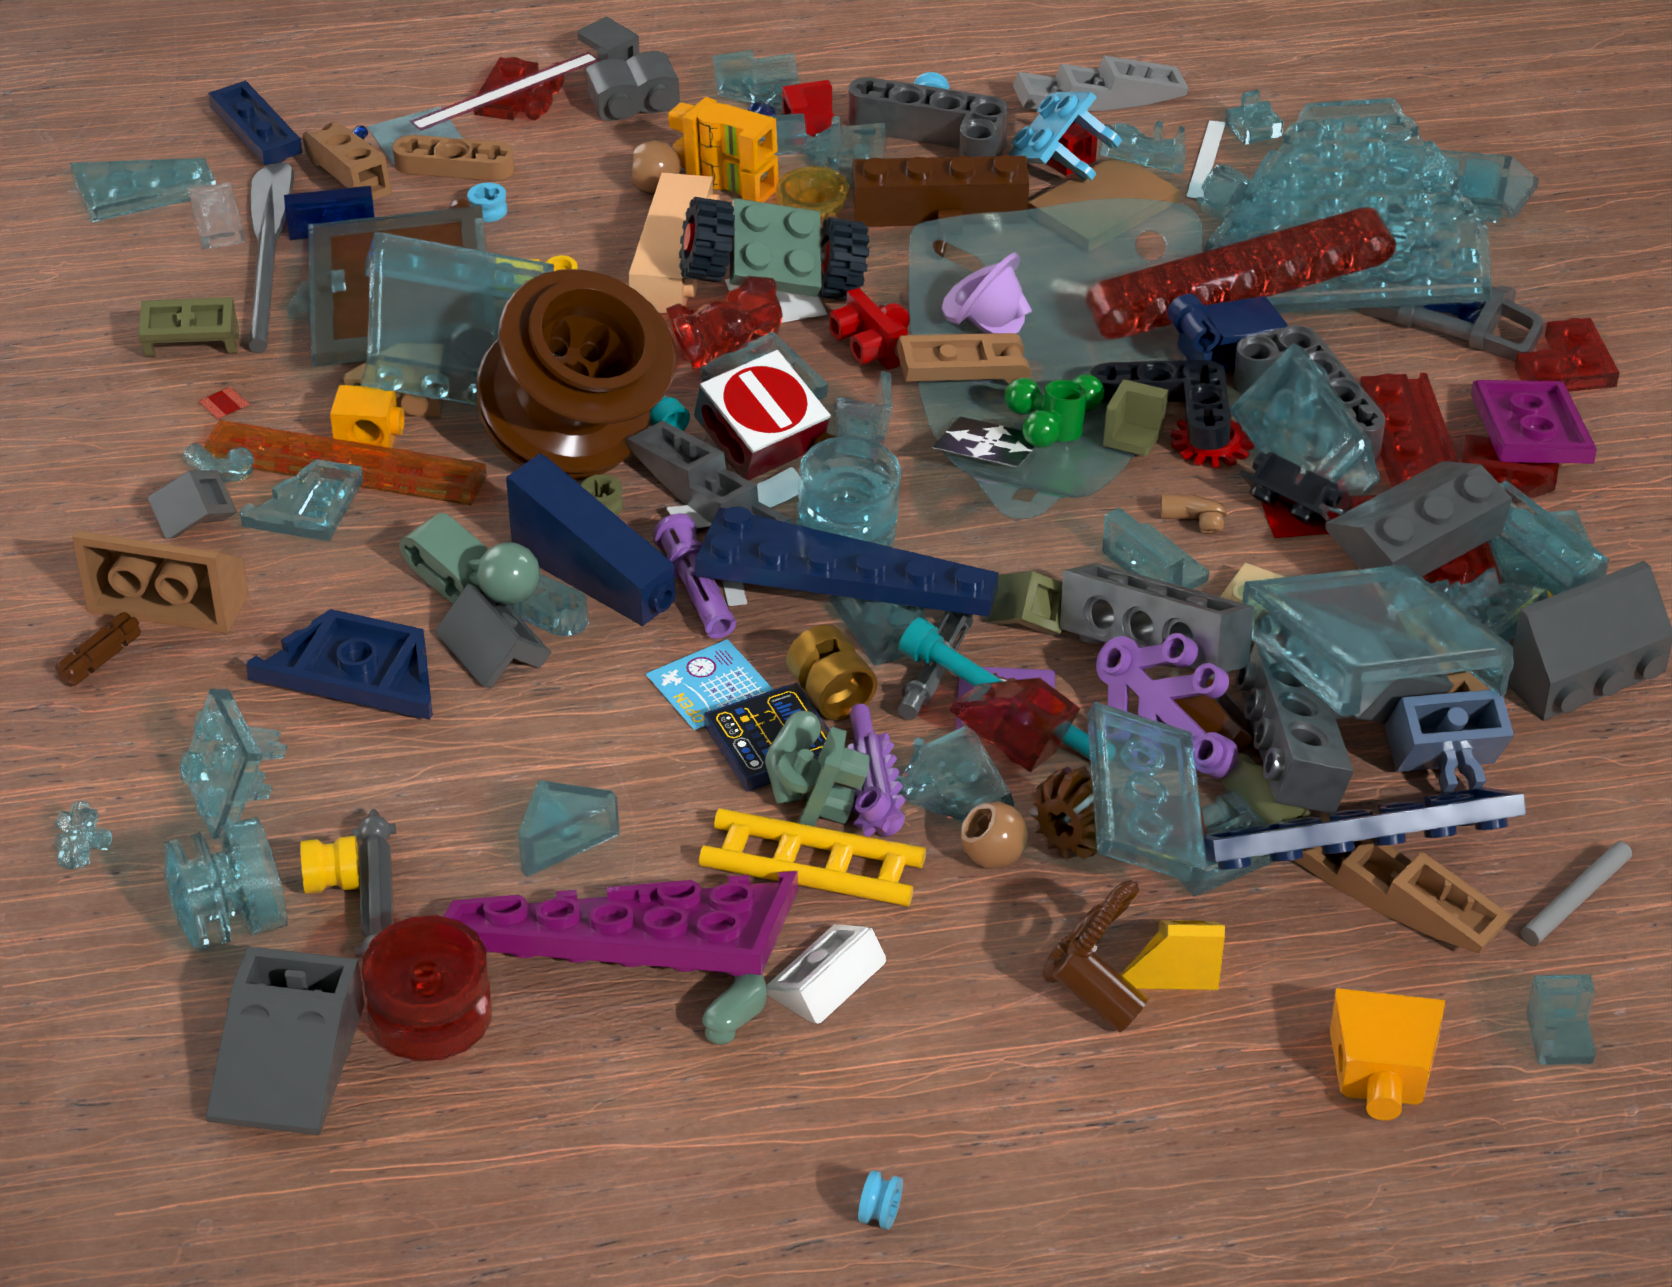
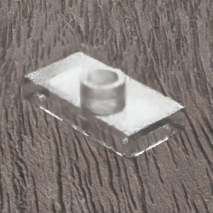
(216, 215)

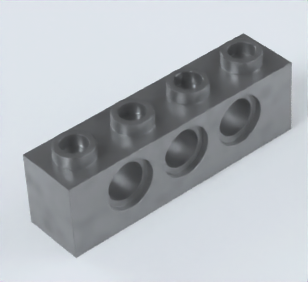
(1114, 603)
(1294, 736)

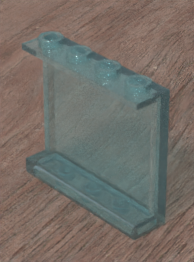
(435, 314)
(1368, 629)

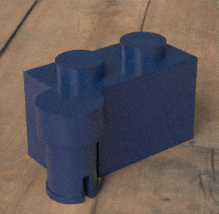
(1215, 329)

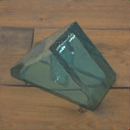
(564, 823)

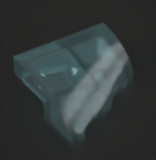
(753, 79)
(877, 625)

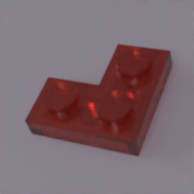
(1575, 357)

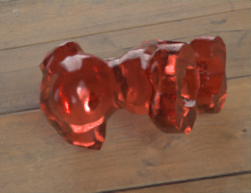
(727, 324)

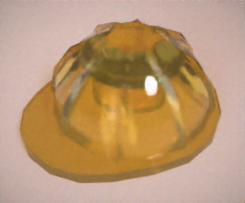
(813, 189)

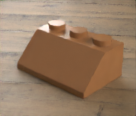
(160, 581)

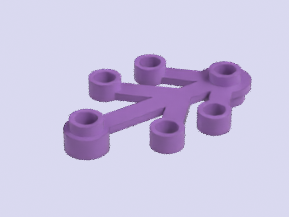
(1158, 696)

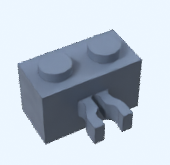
(1448, 734)

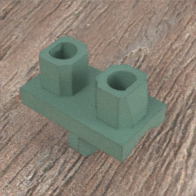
(815, 778)

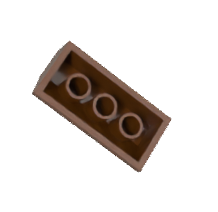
(918, 187)

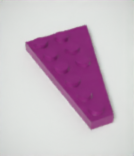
(641, 924)

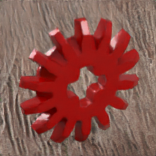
(1235, 449)

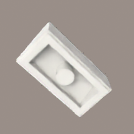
(828, 972)

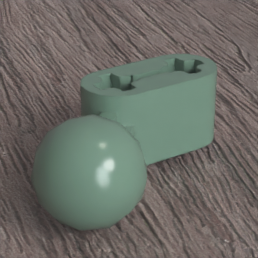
(452, 558)

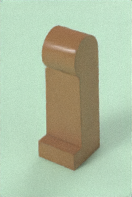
(348, 158)

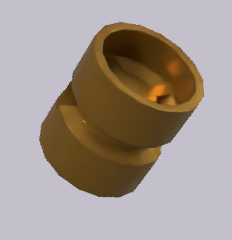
(831, 671)

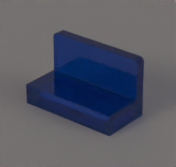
(326, 207)

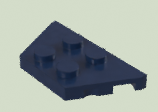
(353, 662)

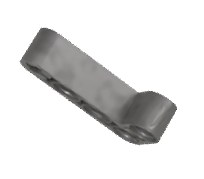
(931, 115)
(1261, 350)

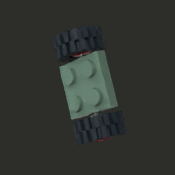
(774, 244)

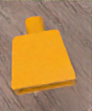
(1384, 1047)

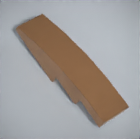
(1410, 892)

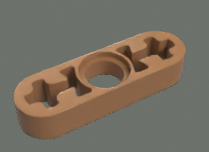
(431, 157)

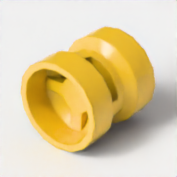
(330, 864)

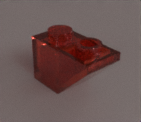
(1019, 717)

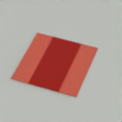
(224, 402)

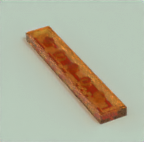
(382, 467)

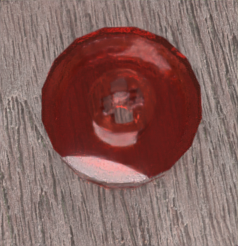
(427, 988)

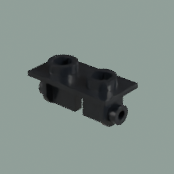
(1275, 483)

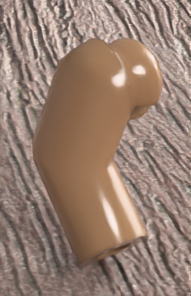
(1207, 511)

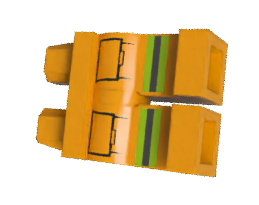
(726, 146)

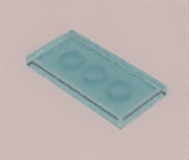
(1146, 793)

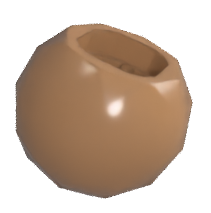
(651, 160)
(994, 835)

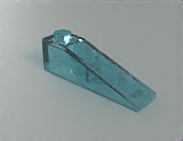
(1492, 182)

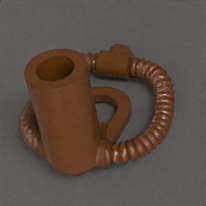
(1086, 974)

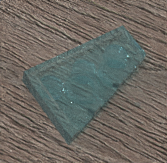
(137, 185)

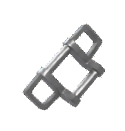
(1479, 334)

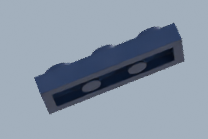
(255, 123)

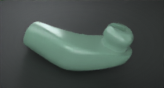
(797, 734)
(734, 1008)

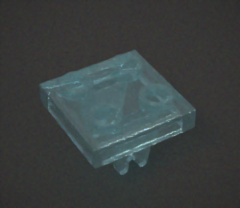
(226, 760)

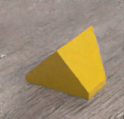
(1180, 957)

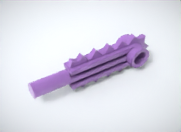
(878, 798)

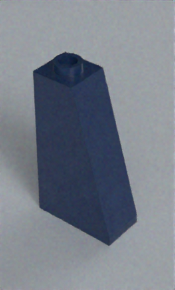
(587, 542)

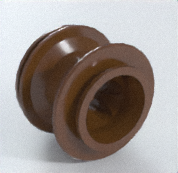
(598, 391)

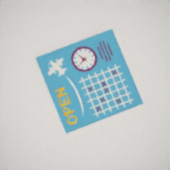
(708, 681)

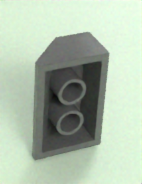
(1424, 519)
(1590, 642)

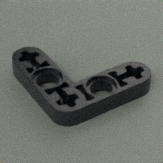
(1182, 378)

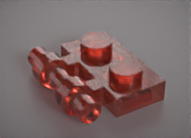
(530, 101)

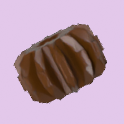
(1066, 812)

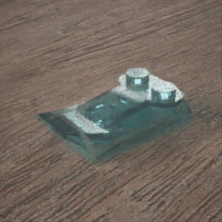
(1306, 422)

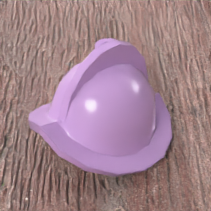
(989, 299)

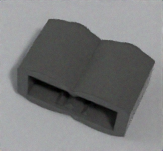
(634, 85)

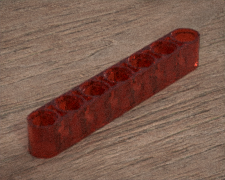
(1243, 271)

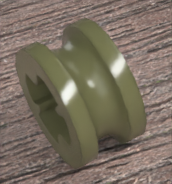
(606, 490)

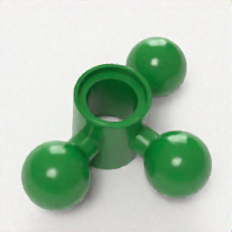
(1059, 409)

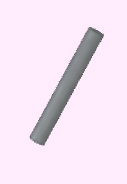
(1576, 893)

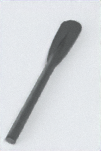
(268, 219)

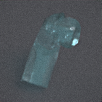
(232, 469)

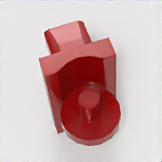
(870, 327)

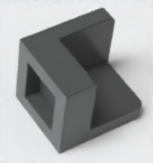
(610, 39)
(191, 500)

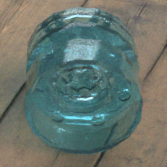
(850, 489)
(225, 884)

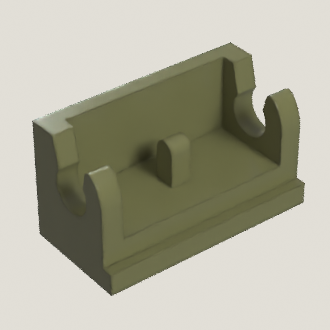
(188, 322)

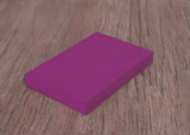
(1533, 422)

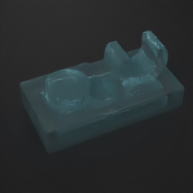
(1147, 150)

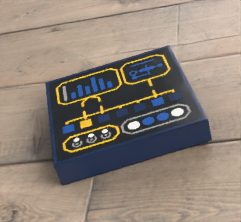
(750, 726)

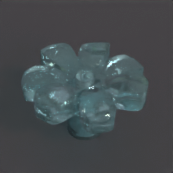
(79, 835)

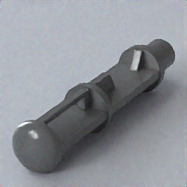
(919, 692)

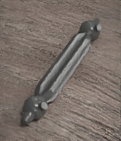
(374, 877)

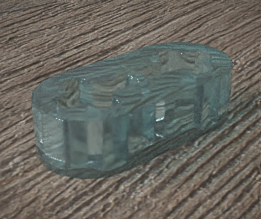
(554, 608)

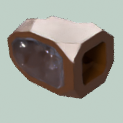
(1220, 716)

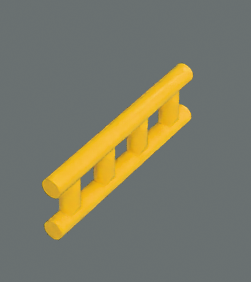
(832, 877)

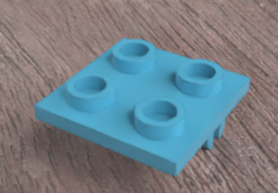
(1055, 115)

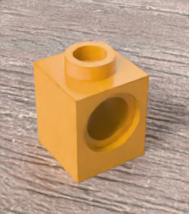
(366, 415)

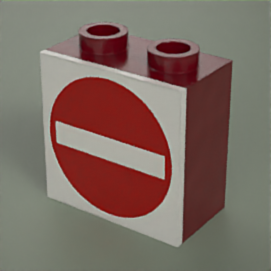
(761, 414)

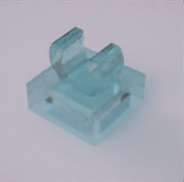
(1254, 119)

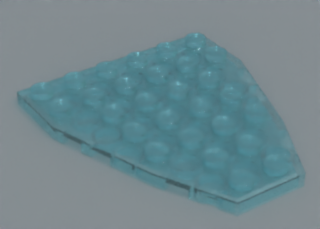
(1370, 157)

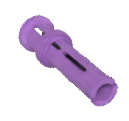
(714, 612)

